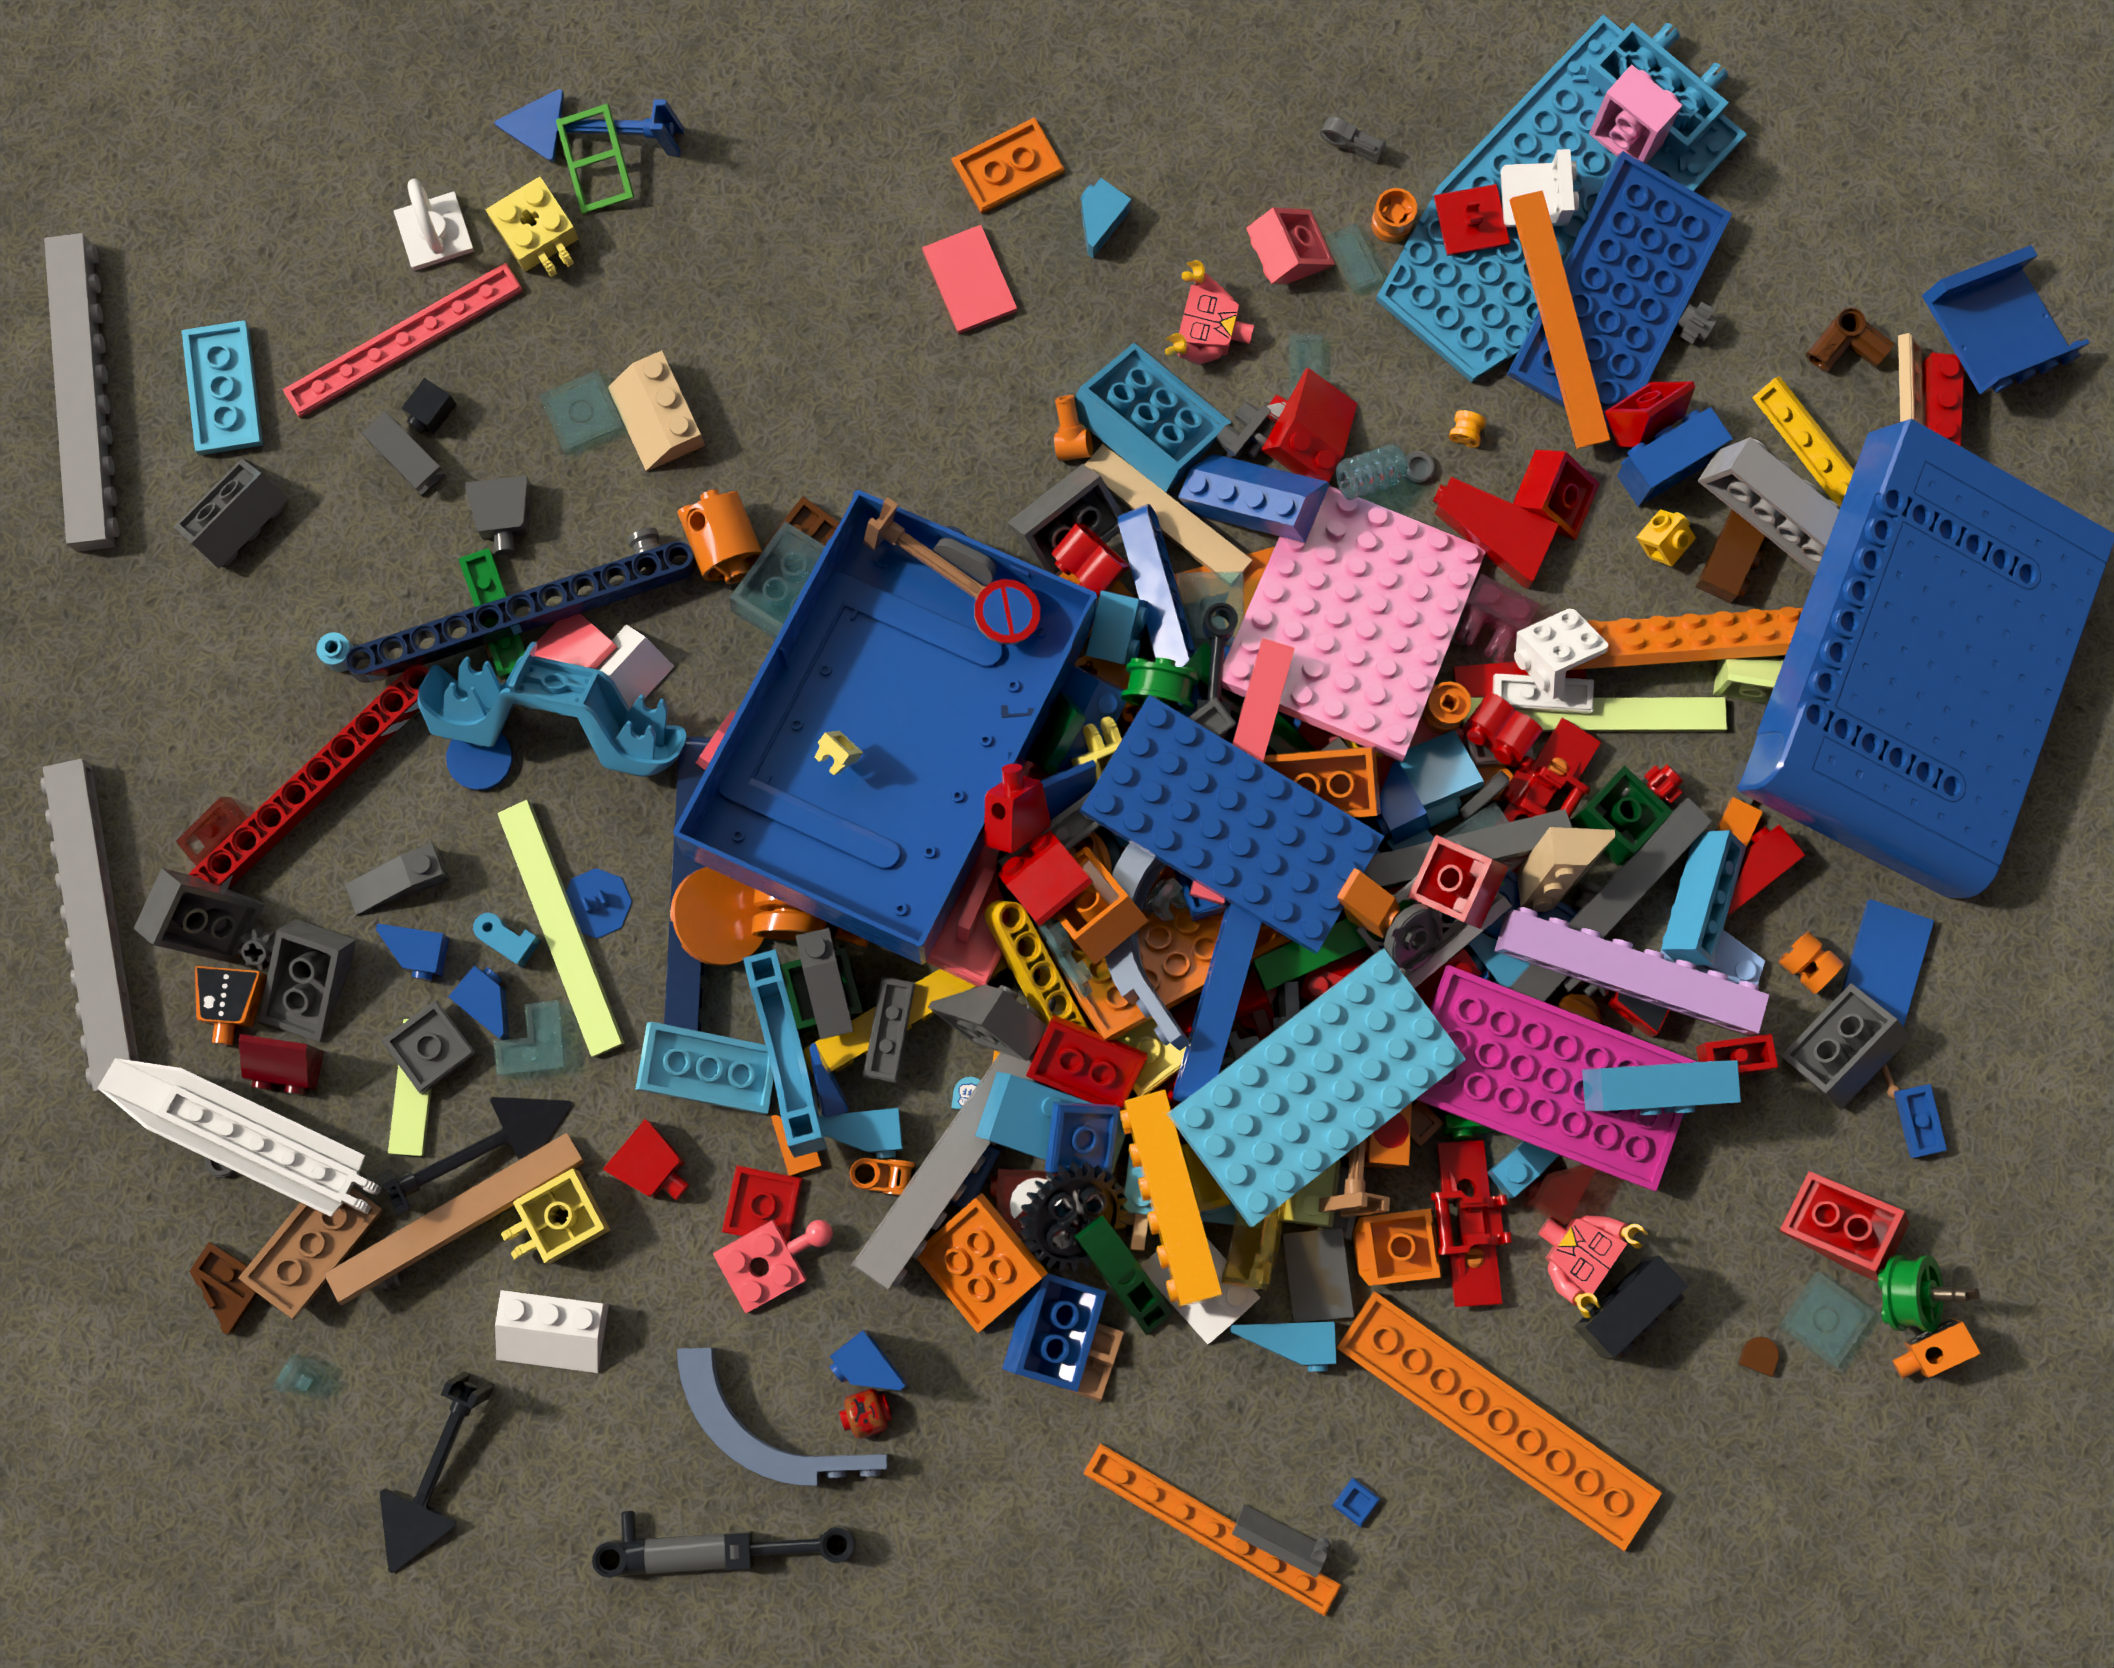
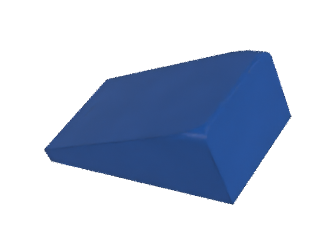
(827, 1088)

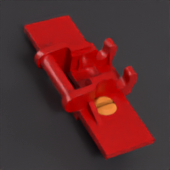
(1556, 766)
(1479, 1220)

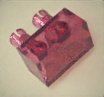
(1499, 608)

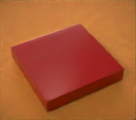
(759, 1198)

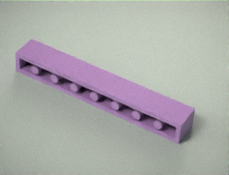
(1632, 972)

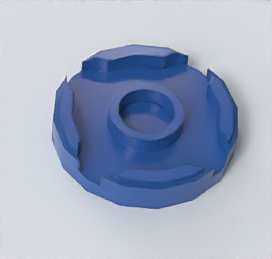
(479, 766)

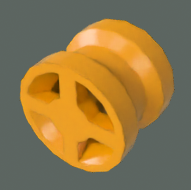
(1467, 428)

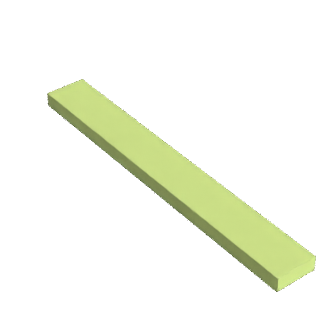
(1638, 715)
(561, 928)

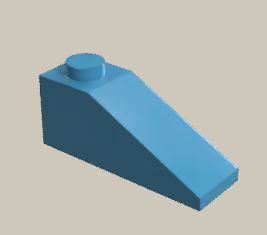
(867, 1131)
(1299, 1342)

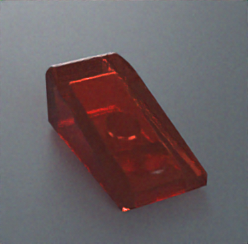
(212, 827)

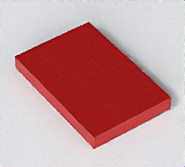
(1086, 1064)

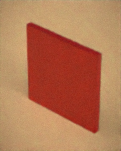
(1471, 220)

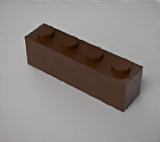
(1731, 559)

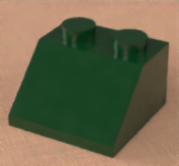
(1627, 808)

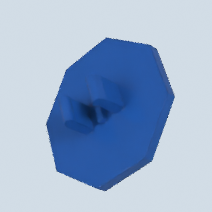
(598, 902)

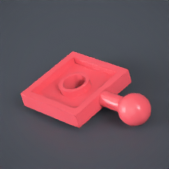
(771, 1245)

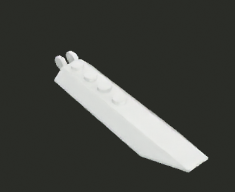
(239, 1134)

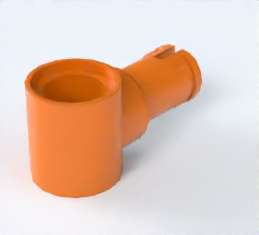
(1071, 440)

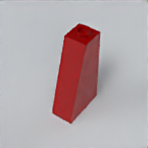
(1507, 533)

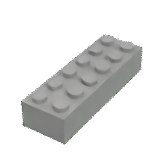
(1772, 499)

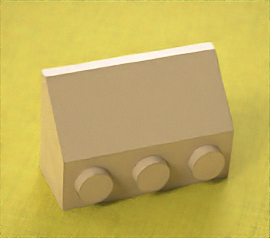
(655, 412)
(1558, 865)

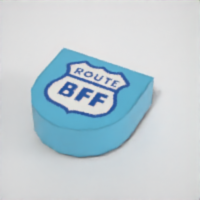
(963, 1090)

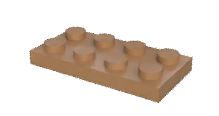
(303, 1250)

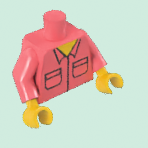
(1207, 320)
(1585, 1254)

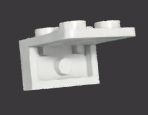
(1553, 178)
(1556, 646)

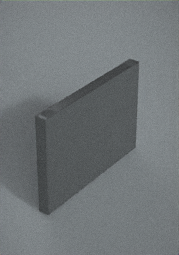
(1318, 1275)

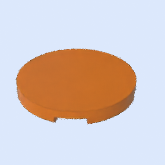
(715, 918)

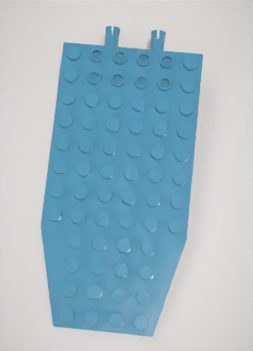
(1482, 301)

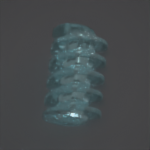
(1371, 471)

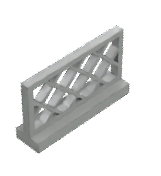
(1454, 936)

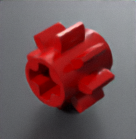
(1664, 783)

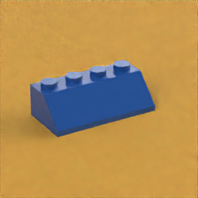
(1253, 496)

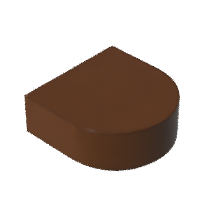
(1760, 1355)

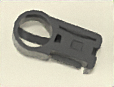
(1352, 139)

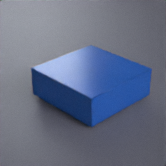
(1356, 1502)

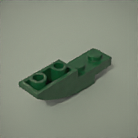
(1124, 1274)

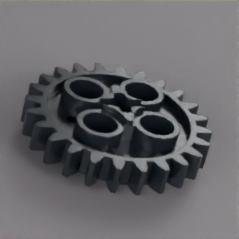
(1071, 1213)

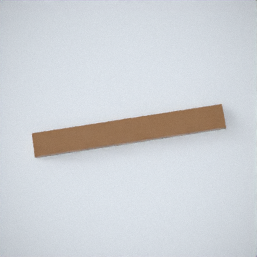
(451, 1219)

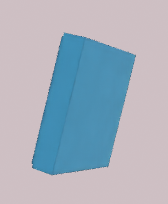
(1441, 770)

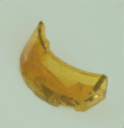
(1254, 1251)

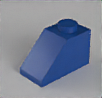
(1400, 807)
(416, 950)
(484, 1000)

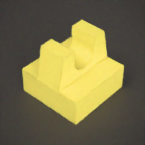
(840, 748)

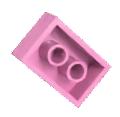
(1635, 116)

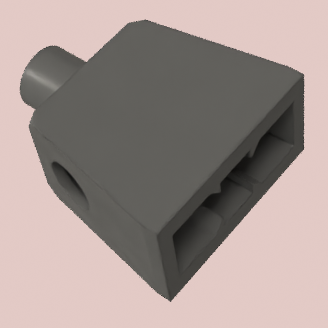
(501, 509)

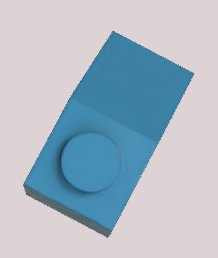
(1102, 213)
(1520, 1168)

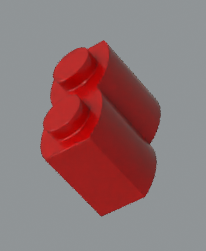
(1089, 559)
(1502, 729)

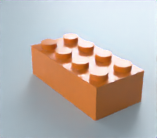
(1338, 776)

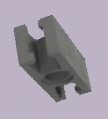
(403, 454)

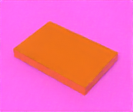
(1008, 165)

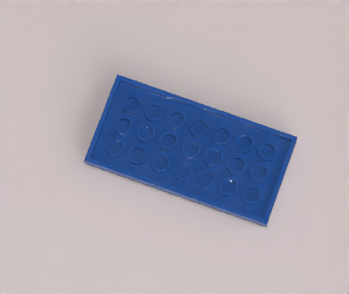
(1628, 280)
(1230, 823)

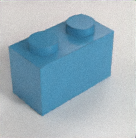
(1117, 628)

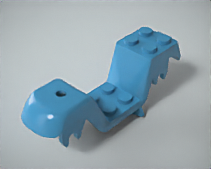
(479, 706)

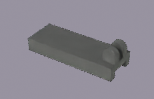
(1281, 1541)

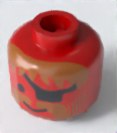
(865, 1413)

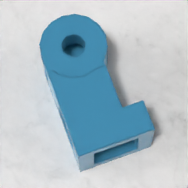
(494, 933)

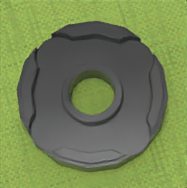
(1413, 920)

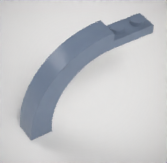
(1136, 875)
(720, 1423)

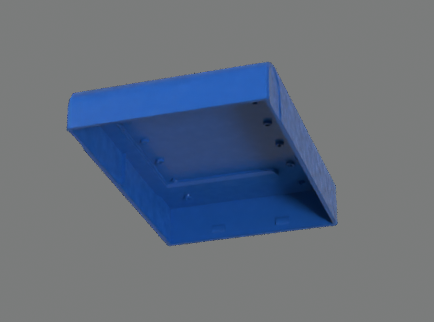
(1928, 661)
(919, 690)

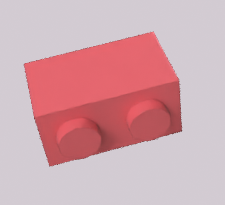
(1289, 244)

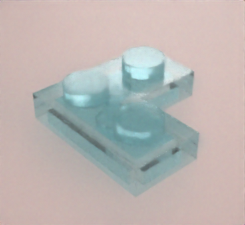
(1060, 947)
(542, 1047)

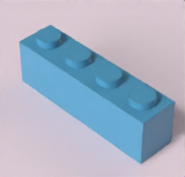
(1704, 897)

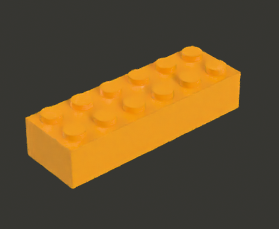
(1172, 1200)

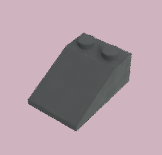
(197, 917)
(305, 978)
(993, 1019)

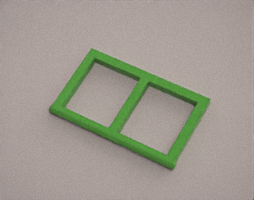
(615, 152)

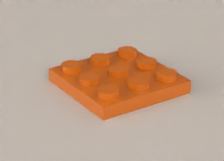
(980, 1263)

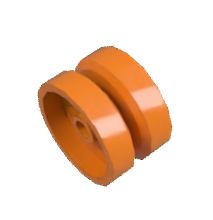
(781, 919)

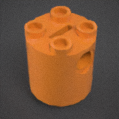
(720, 536)

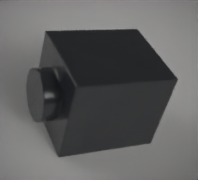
(428, 407)

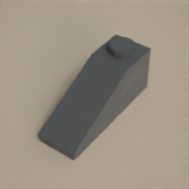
(398, 879)
(824, 983)

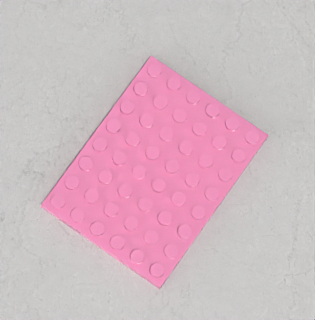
(1367, 616)

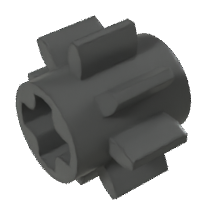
(1696, 322)
(257, 947)

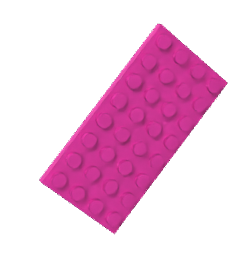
(1529, 1081)

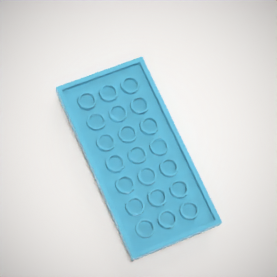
(1316, 1087)

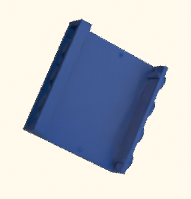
(1999, 323)

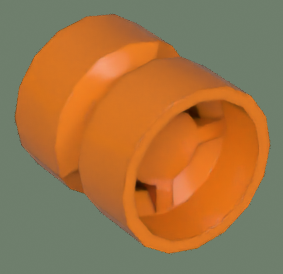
(1394, 215)
(1446, 707)
(1805, 951)

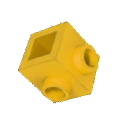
(1666, 537)

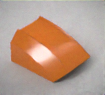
(1397, 1247)

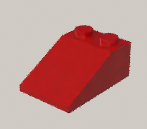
(1312, 428)
(1845, 1225)

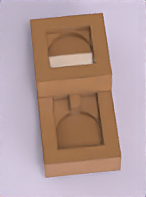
(1099, 1362)

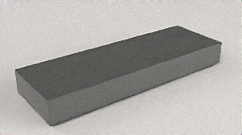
(889, 1030)

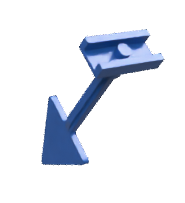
(537, 127)

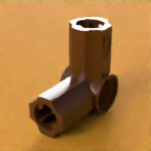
(1835, 340)

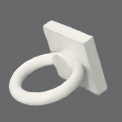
(432, 227)

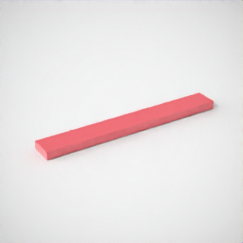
(402, 340)
(1257, 715)

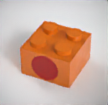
(1390, 1143)

